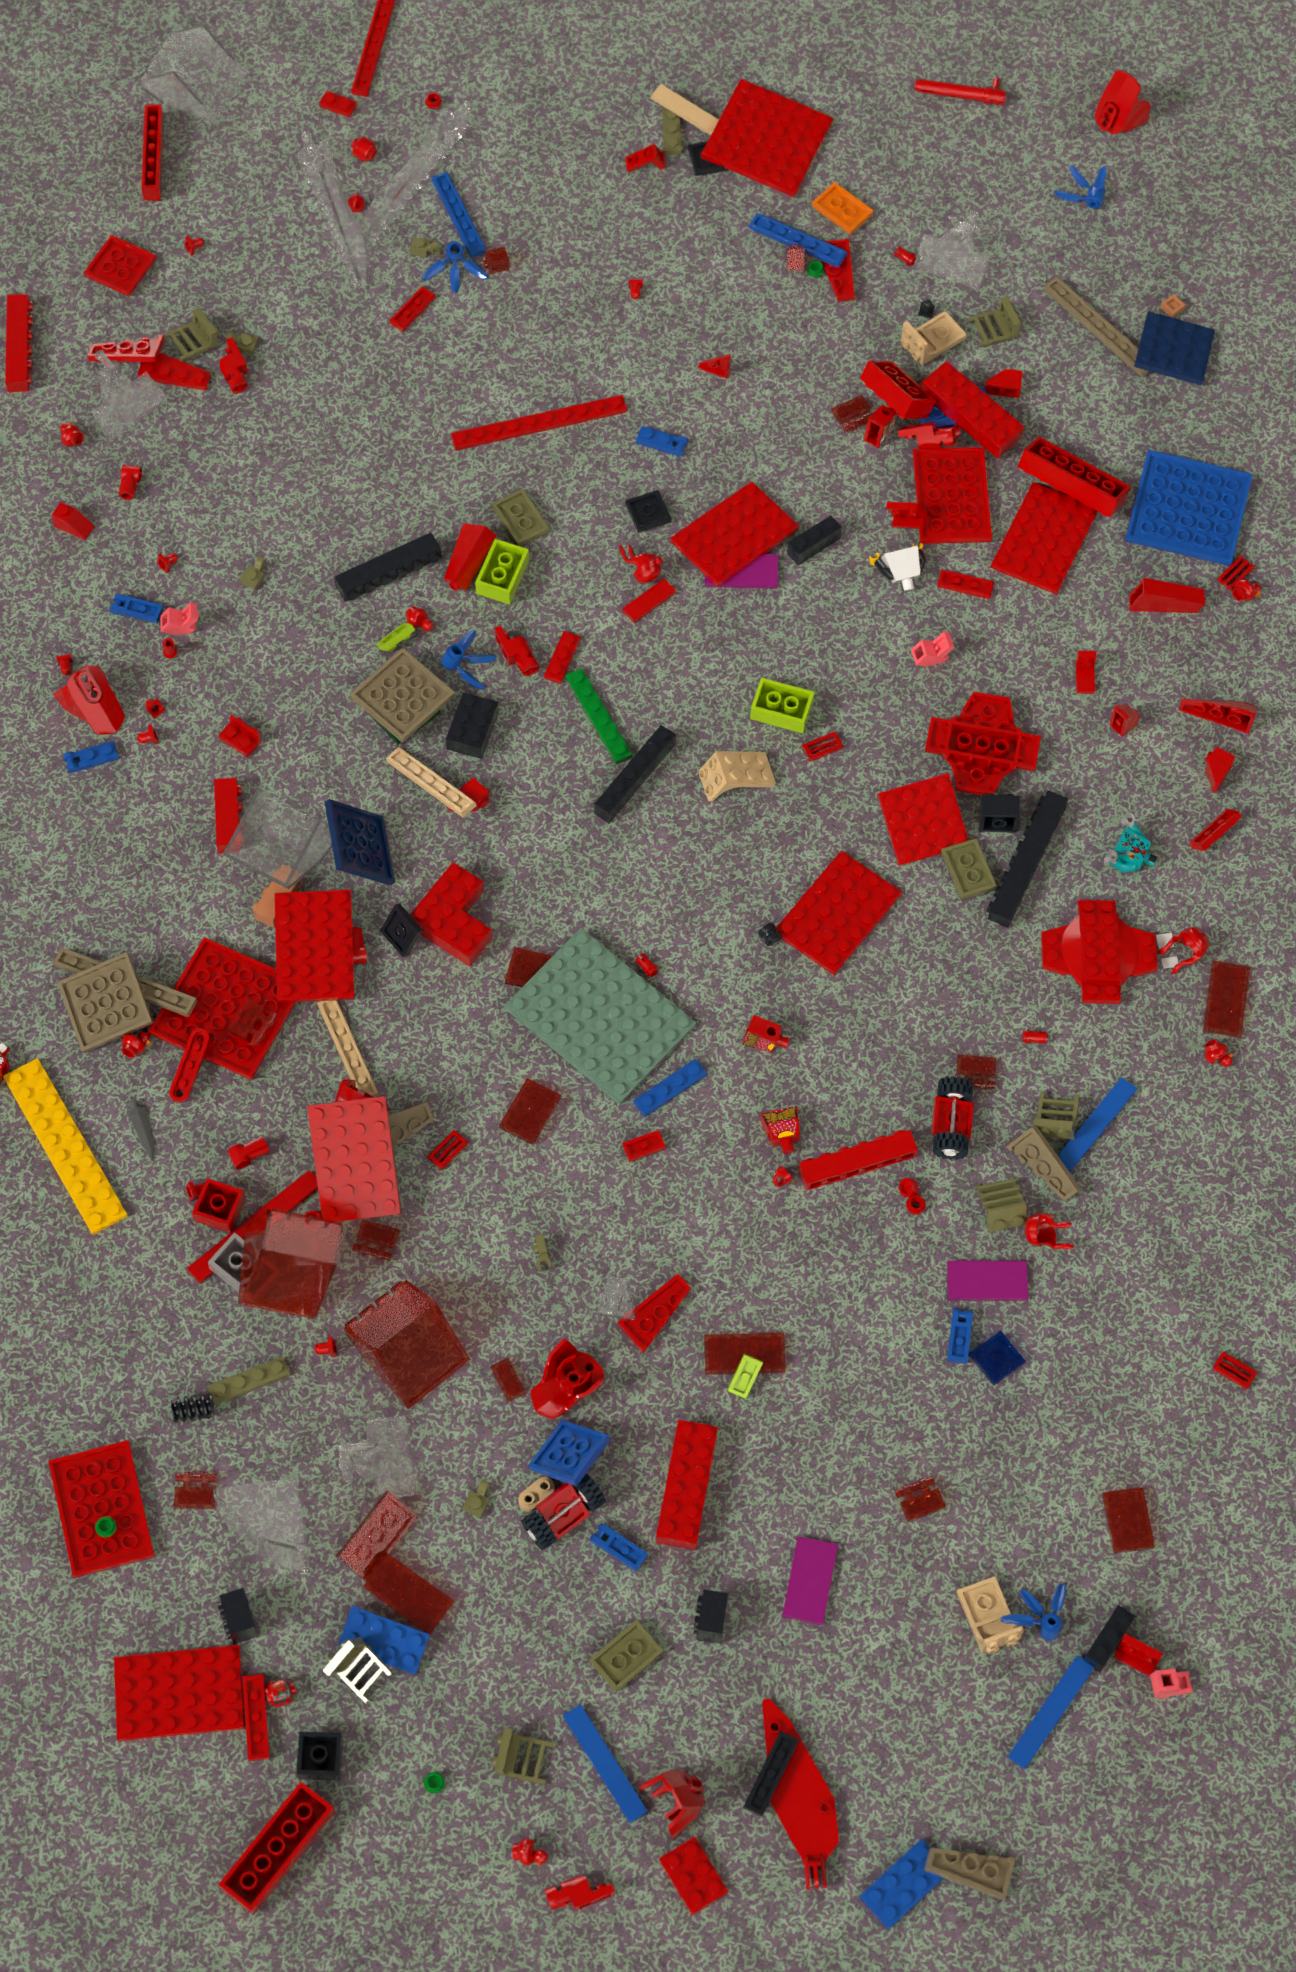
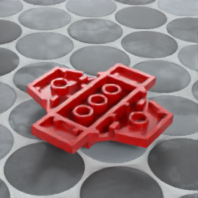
(982, 744)
(1098, 951)

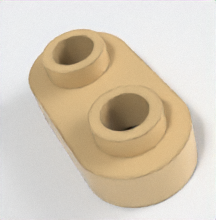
(536, 1493)

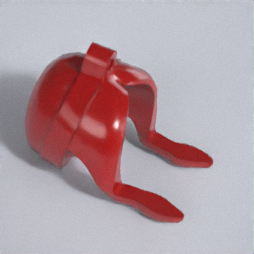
(647, 565)
(1193, 938)
(1041, 1231)

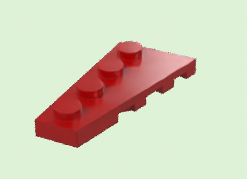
(841, 277)
(139, 351)
(174, 372)
(654, 1312)

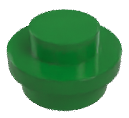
(815, 269)
(105, 1527)
(434, 1783)

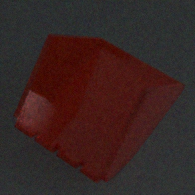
(288, 1262)
(407, 1342)

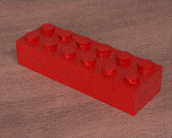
(973, 410)
(1074, 476)
(686, 1484)
(276, 1848)

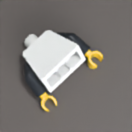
(901, 565)

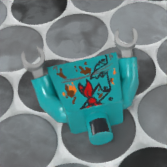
(1131, 849)

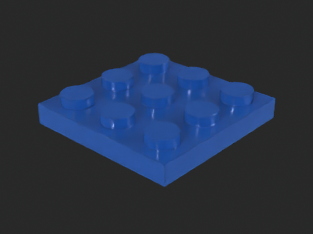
(569, 1452)

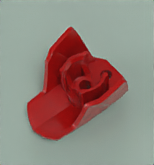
(1122, 105)
(99, 710)
(556, 1391)
(687, 1795)

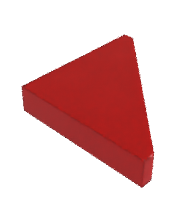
(719, 366)

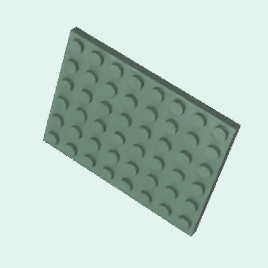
(600, 1016)

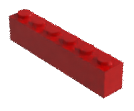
(152, 152)
(18, 343)
(857, 1159)

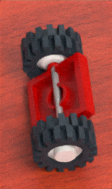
(952, 1117)
(562, 1511)

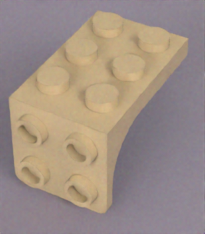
(931, 338)
(734, 770)
(984, 1608)

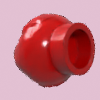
(71, 435)
(1245, 590)
(419, 618)
(135, 1045)
(1217, 1051)
(525, 1853)

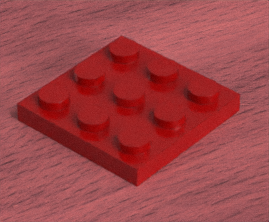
(120, 265)

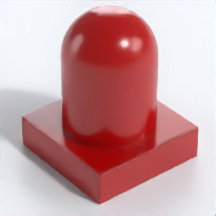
(192, 244)
(635, 288)
(165, 562)
(65, 664)
(158, 707)
(148, 736)
(193, 1190)
(326, 1347)

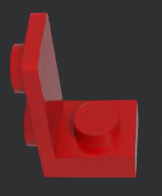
(645, 156)
(1085, 673)

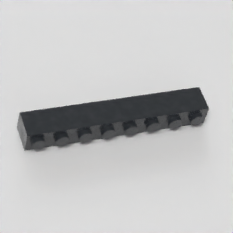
(1027, 859)

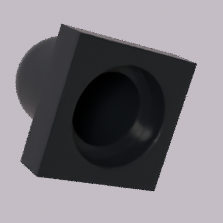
(926, 308)

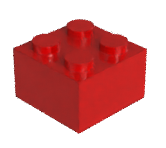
(218, 1205)

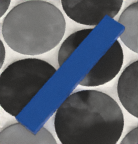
(458, 214)
(789, 235)
(1096, 1123)
(1050, 1712)
(605, 1764)

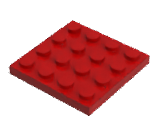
(922, 818)

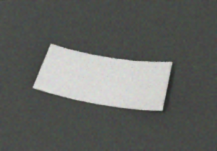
(1162, 940)

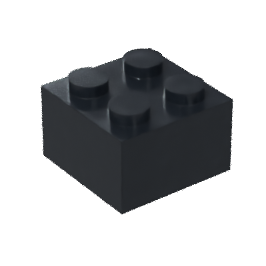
(999, 813)
(712, 1616)
(239, 1620)
(319, 1756)

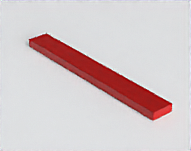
(372, 47)
(285, 1201)

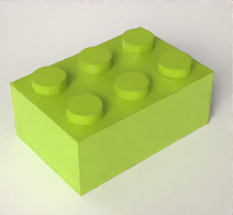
(502, 571)
(782, 705)

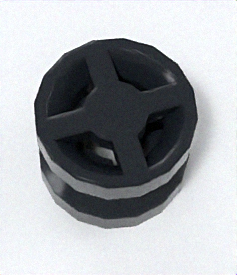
(770, 934)

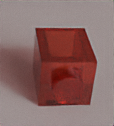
(795, 257)
(496, 260)

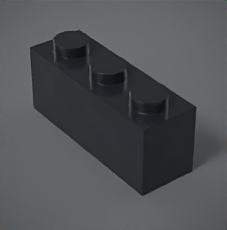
(814, 540)
(1109, 1638)

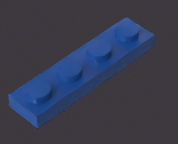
(669, 1087)

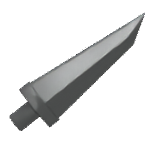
(140, 1121)

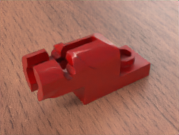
(234, 367)
(928, 435)
(516, 652)
(578, 1893)

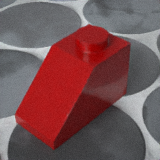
(1005, 383)
(71, 521)
(1124, 719)
(1218, 766)
(476, 792)

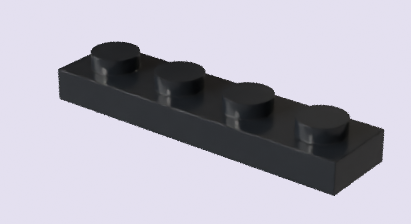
(771, 1774)

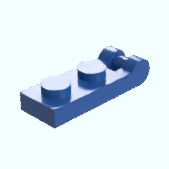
(661, 441)
(136, 608)
(91, 757)
(959, 1336)
(619, 1547)

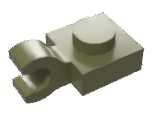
(423, 246)
(245, 343)
(253, 575)
(540, 1248)
(477, 1502)

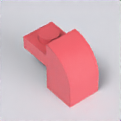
(178, 621)
(933, 652)
(1170, 1683)

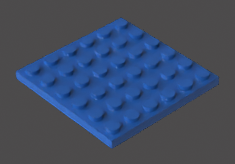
(1189, 507)

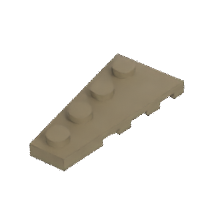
(409, 1122)
(1044, 1161)
(979, 1872)

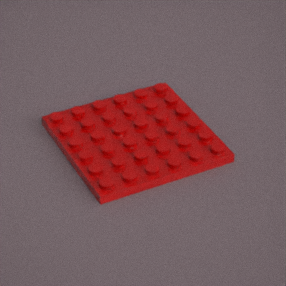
(767, 137)
(222, 985)

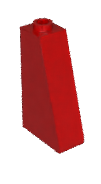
(468, 555)
(1164, 596)

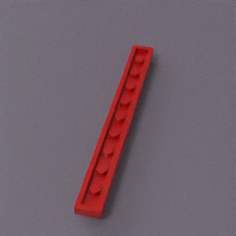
(538, 422)

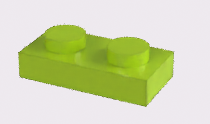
(400, 634)
(745, 1376)

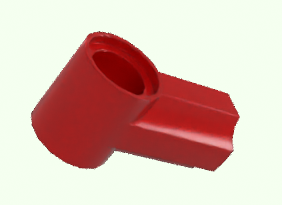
(129, 478)
(359, 949)
(242, 1155)

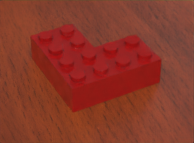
(445, 916)

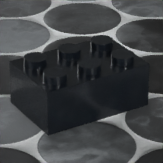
(472, 725)

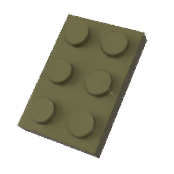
(520, 517)
(968, 869)
(626, 1656)

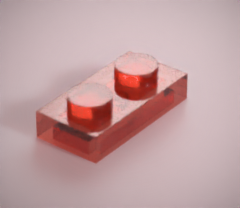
(507, 1380)

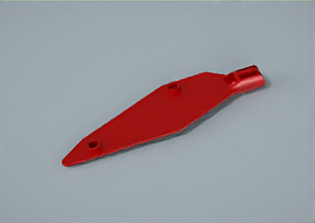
(802, 1800)

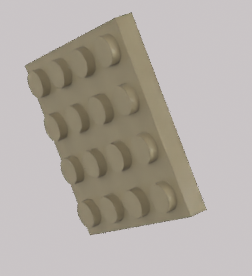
(402, 695)
(105, 1002)

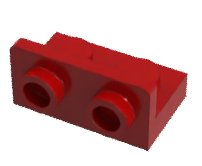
(907, 515)
(240, 736)
(1137, 1655)

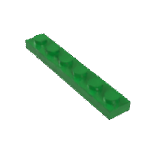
(598, 716)

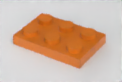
(842, 208)

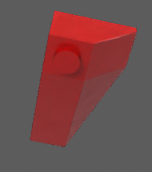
(1226, 713)

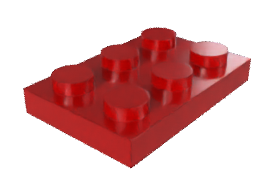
(693, 1876)

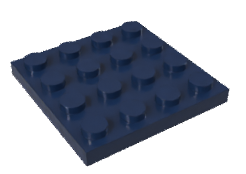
(1174, 348)
(359, 842)

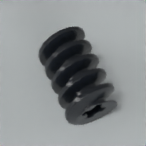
(192, 1408)

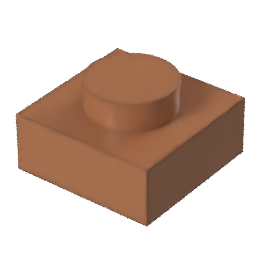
(1172, 306)

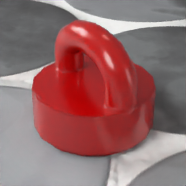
(356, 203)
(784, 1175)
(908, 1187)

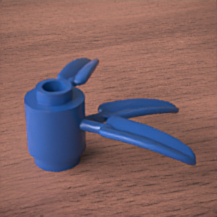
(1095, 192)
(454, 271)
(455, 654)
(1050, 1624)

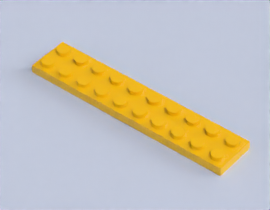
(65, 1146)

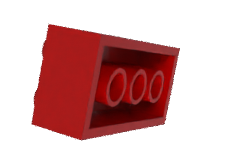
(897, 389)

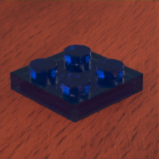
(997, 1358)

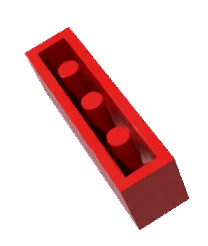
(226, 810)

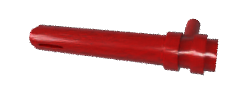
(985, 95)

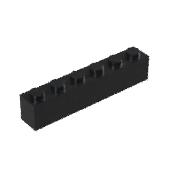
(388, 567)
(634, 774)

